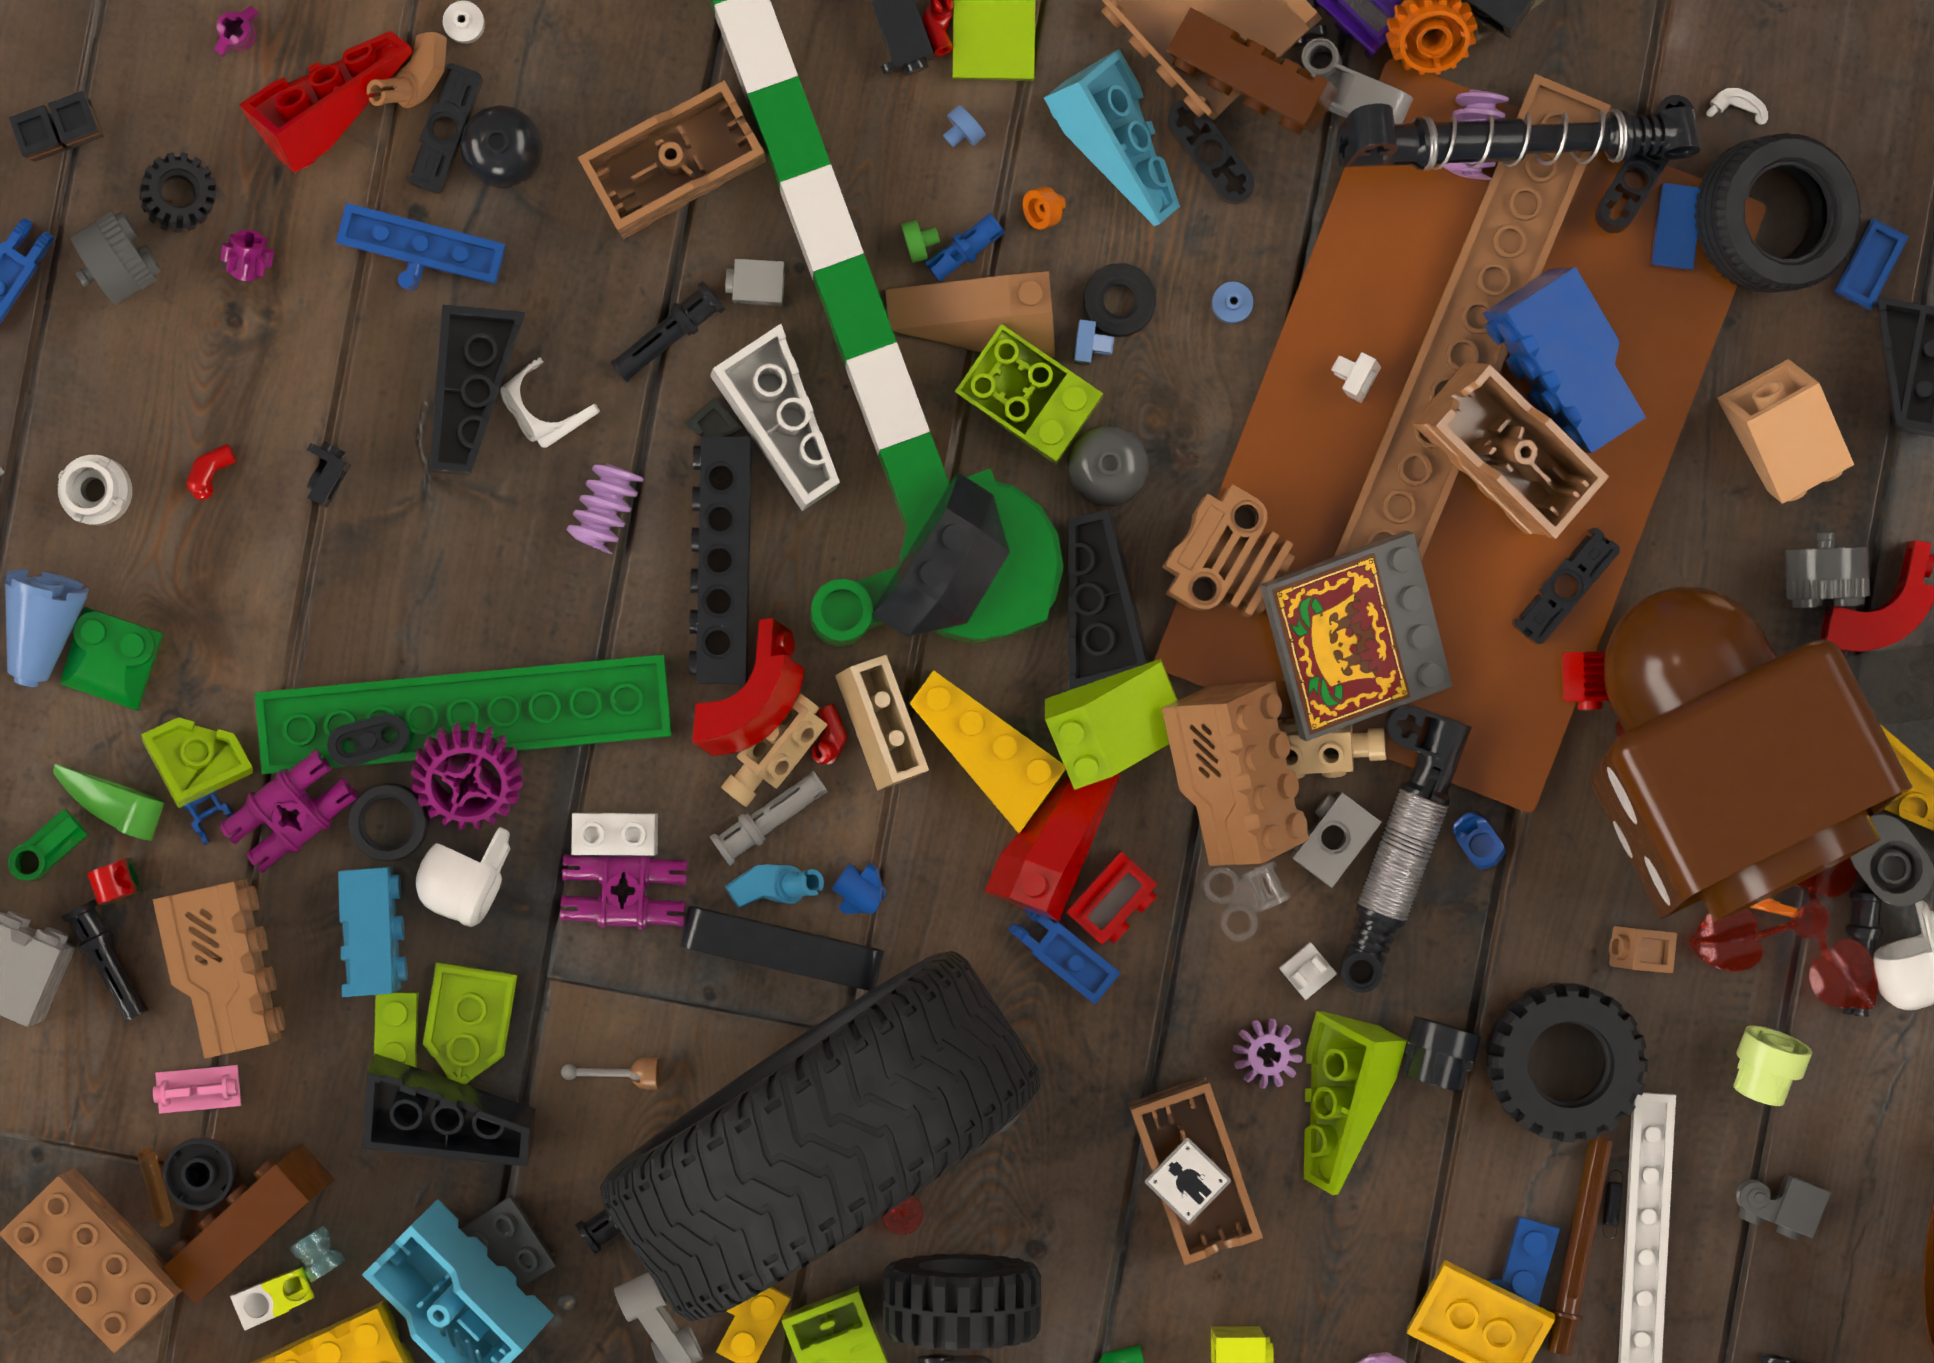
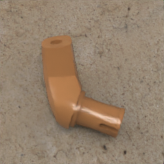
(417, 77)

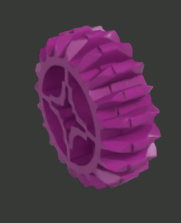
(441, 760)

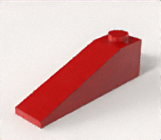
(313, 111)

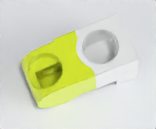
(271, 1297)

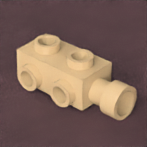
(1348, 744)
(777, 753)

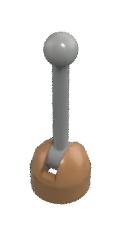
(644, 1072)

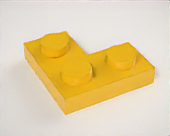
(752, 1326)

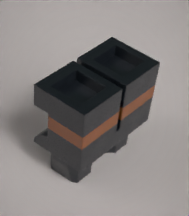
(66, 127)

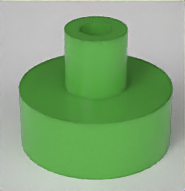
(918, 240)

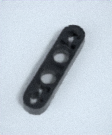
(1648, 166)

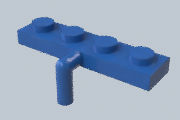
(420, 246)

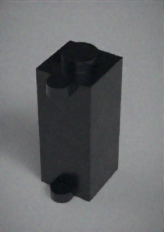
(903, 36)

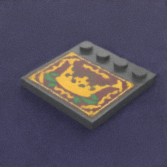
(1356, 635)

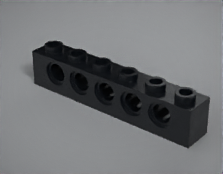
(735, 455)

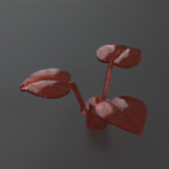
(1839, 978)

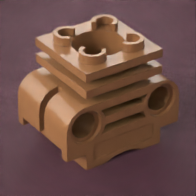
(1227, 555)

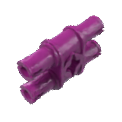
(288, 792)
(608, 908)

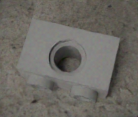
(1357, 828)

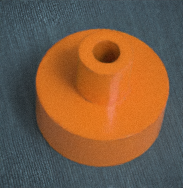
(1043, 207)

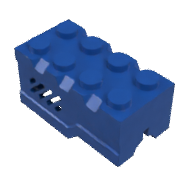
(1566, 356)

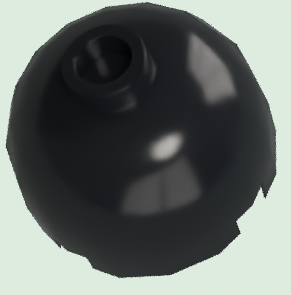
(501, 146)

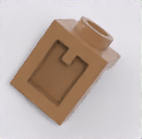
(1642, 949)

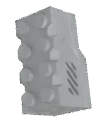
(30, 968)

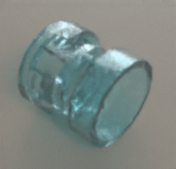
(316, 1254)

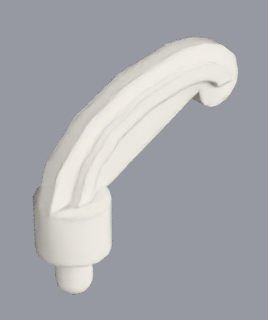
(1740, 99)

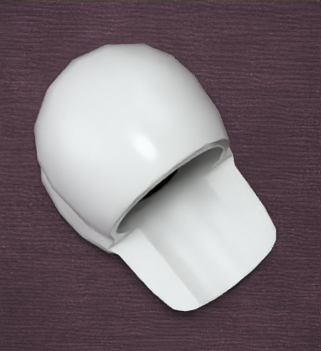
(459, 885)
(1907, 966)

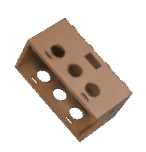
(92, 1259)

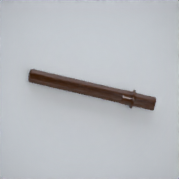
(1580, 1246)

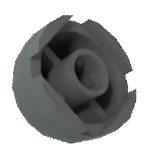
(1108, 465)

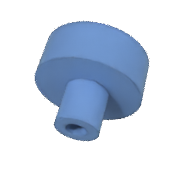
(963, 127)
(1225, 310)

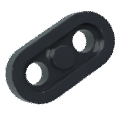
(369, 739)

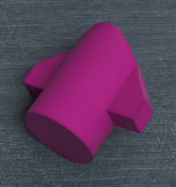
(236, 31)

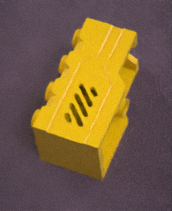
(361, 1338)

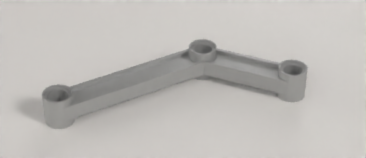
(645, 1301)

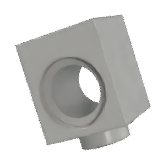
(756, 282)

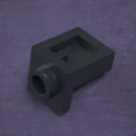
(327, 480)

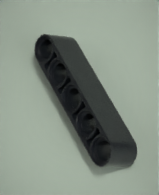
(782, 948)

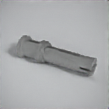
(752, 828)

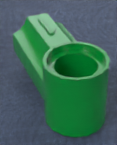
(49, 844)

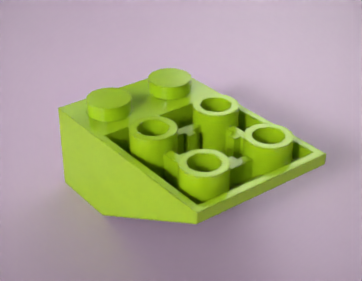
(1029, 394)
(834, 1331)

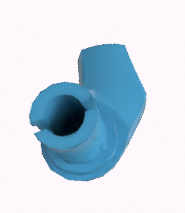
(775, 883)

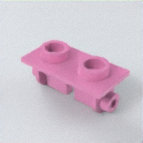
(197, 1089)

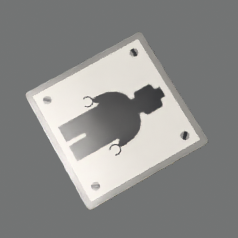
(1188, 1181)

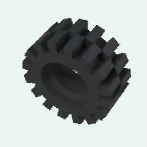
(185, 169)

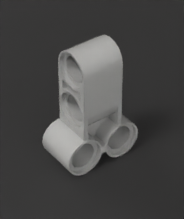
(1353, 87)

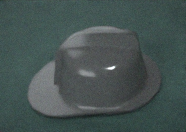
(1896, 865)

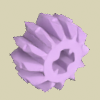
(1256, 1062)

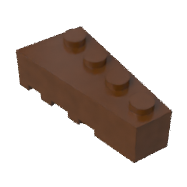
(1252, 72)
(247, 1223)

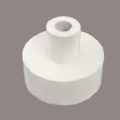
(470, 29)

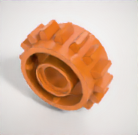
(1435, 50)

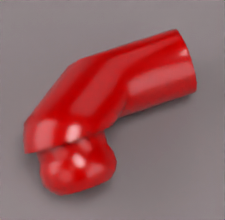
(936, 21)
(204, 468)
(832, 738)

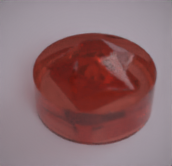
(905, 1217)

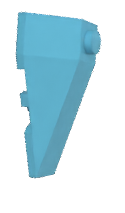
(1105, 121)

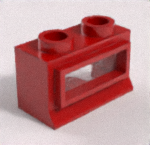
(1112, 899)

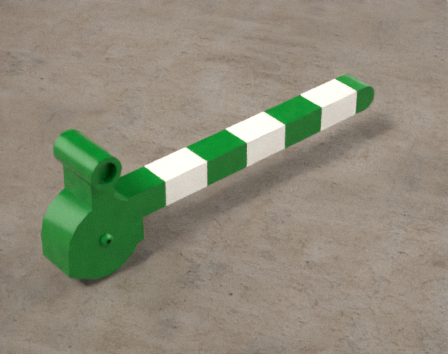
(843, 607)

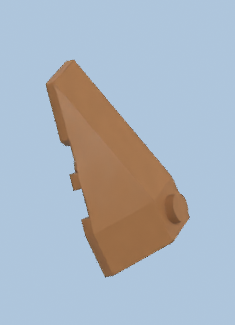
(973, 309)

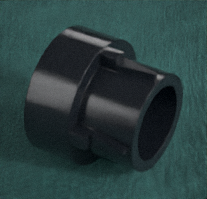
(1440, 1053)
(178, 1179)

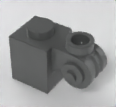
(1794, 1208)

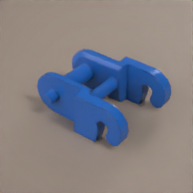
(199, 817)

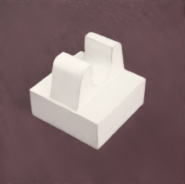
(1358, 375)
(1307, 970)

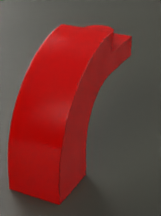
(1893, 620)
(760, 704)

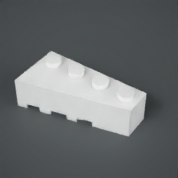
(777, 413)

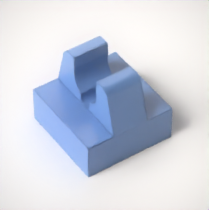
(1090, 343)

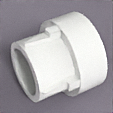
(73, 485)

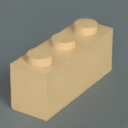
(881, 722)

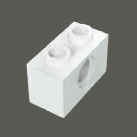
(614, 833)

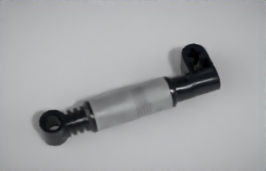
(1406, 840)

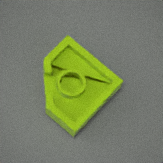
(195, 759)

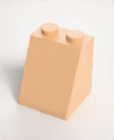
(1787, 430)

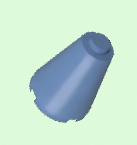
(39, 622)

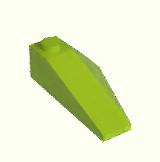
(1350, 1081)

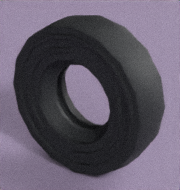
(1116, 275)

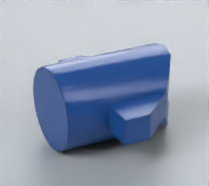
(860, 889)

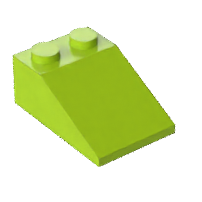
(1110, 722)

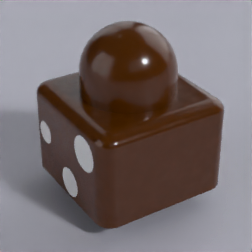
(1735, 759)

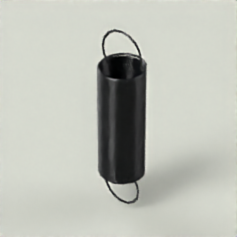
(1612, 1204)

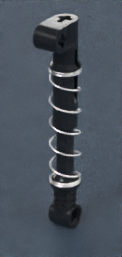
(1373, 138)

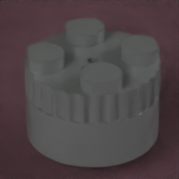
(114, 257)
(1827, 574)

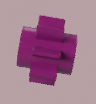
(247, 255)

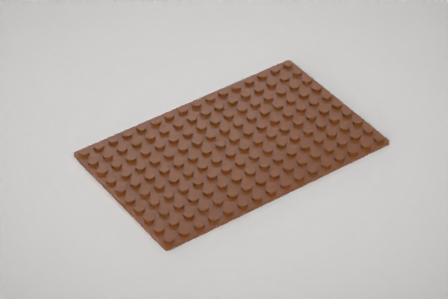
(1311, 445)

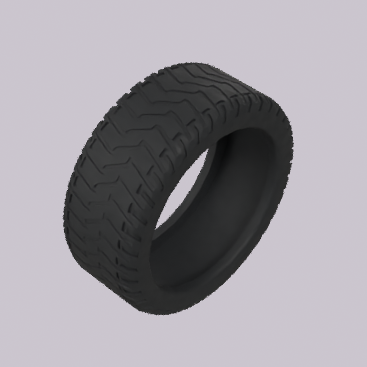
(821, 1137)

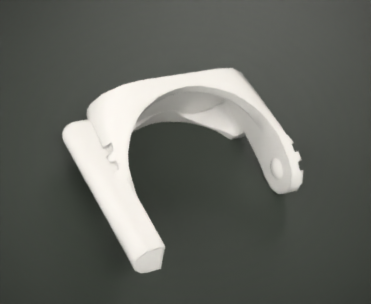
(533, 428)

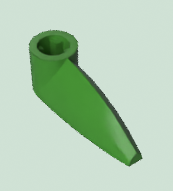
(114, 803)

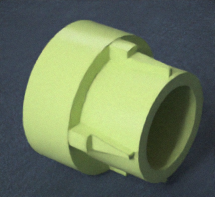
(1769, 1064)

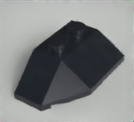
(947, 564)

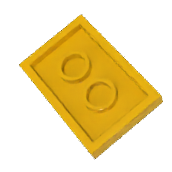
(1478, 1319)

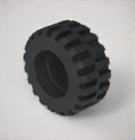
(1619, 1080)
(962, 1301)

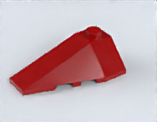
(1050, 850)

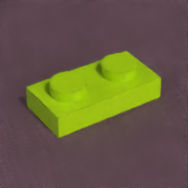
(397, 1026)

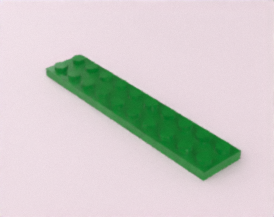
(527, 704)

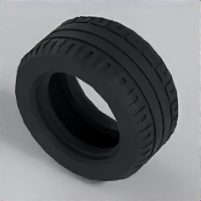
(1831, 203)

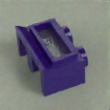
(1362, 19)

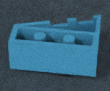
(371, 931)

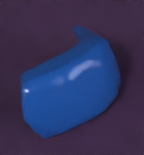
(1478, 840)

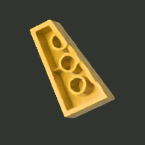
(995, 755)

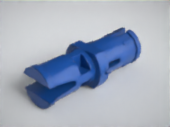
(964, 247)

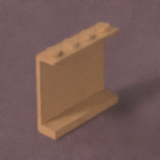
(1155, 23)

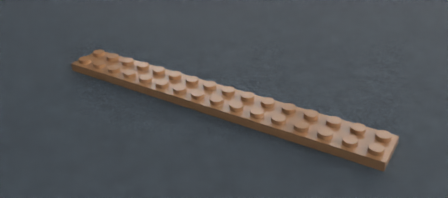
(1499, 256)

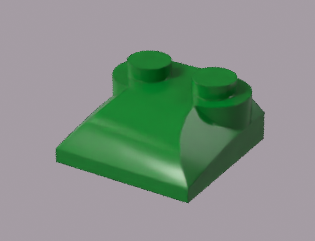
(111, 658)

